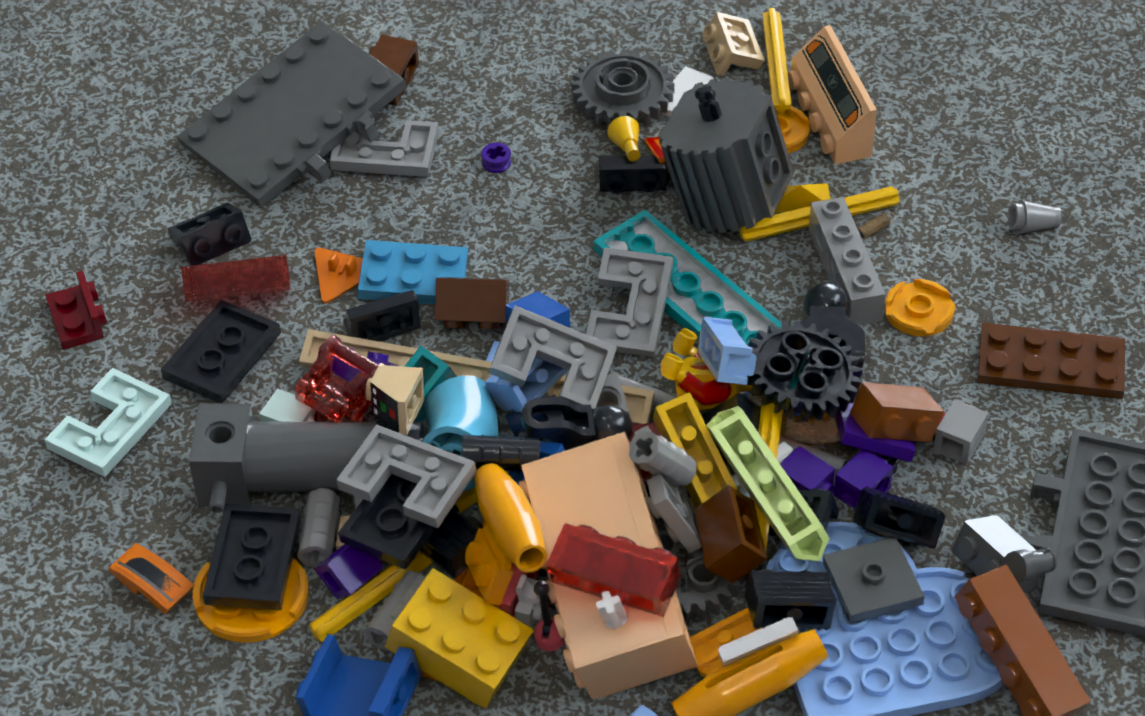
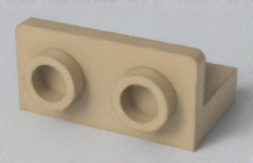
(731, 42)

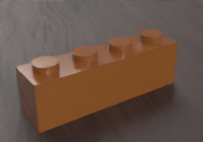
(1020, 645)

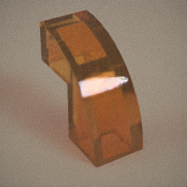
(810, 432)

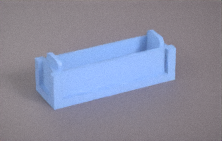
(725, 351)

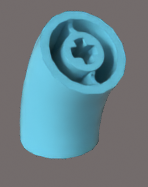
(459, 409)

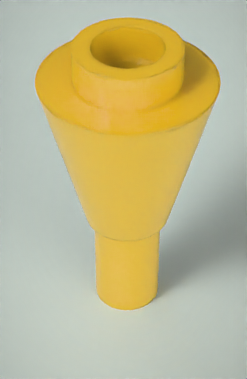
(625, 134)

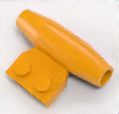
(509, 534)
(750, 679)

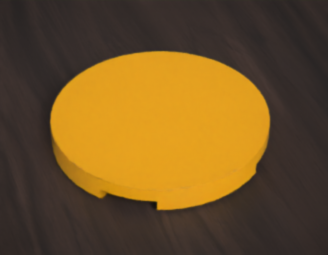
(253, 624)

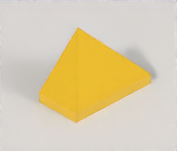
(801, 196)

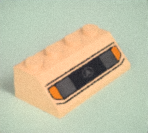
(833, 98)

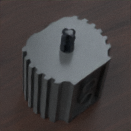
(726, 155)

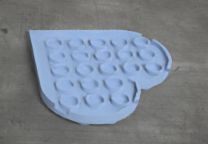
(899, 660)

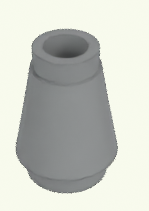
(1031, 216)

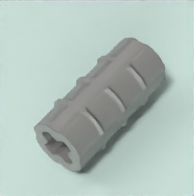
(662, 457)
(318, 526)
(382, 621)

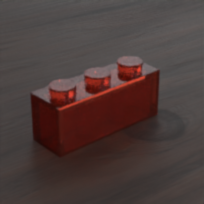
(236, 277)
(601, 563)

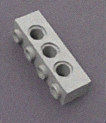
(846, 259)

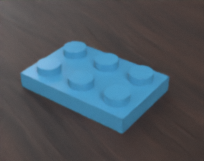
(402, 267)

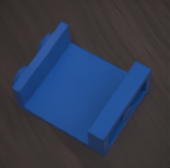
(357, 685)

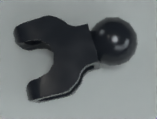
(827, 309)
(573, 423)

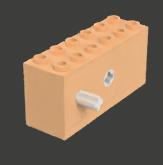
(606, 641)

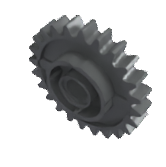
(622, 87)

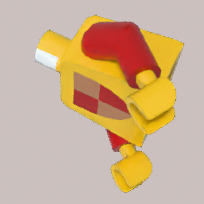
(694, 375)

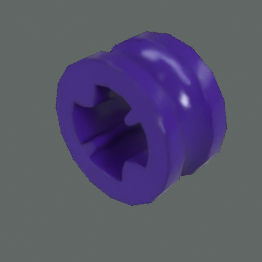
(492, 162)

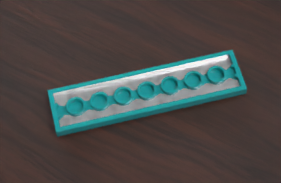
(695, 284)

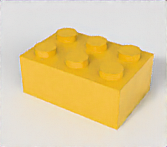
(459, 637)

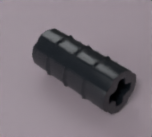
(500, 450)

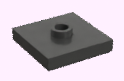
(873, 579)

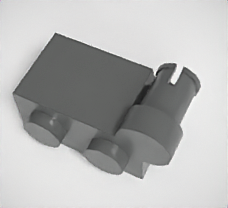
(992, 543)

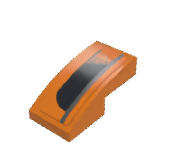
(152, 577)

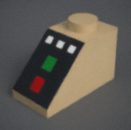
(396, 396)

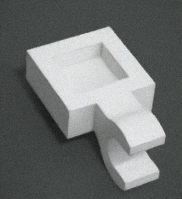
(528, 606)

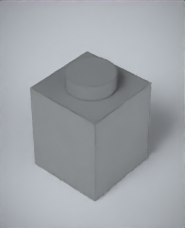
(960, 431)

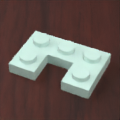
(134, 409)

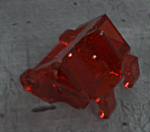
(331, 394)

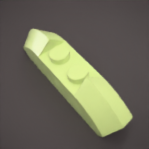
(768, 484)

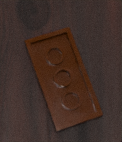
(1052, 360)

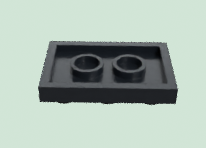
(221, 351)
(383, 528)
(252, 557)

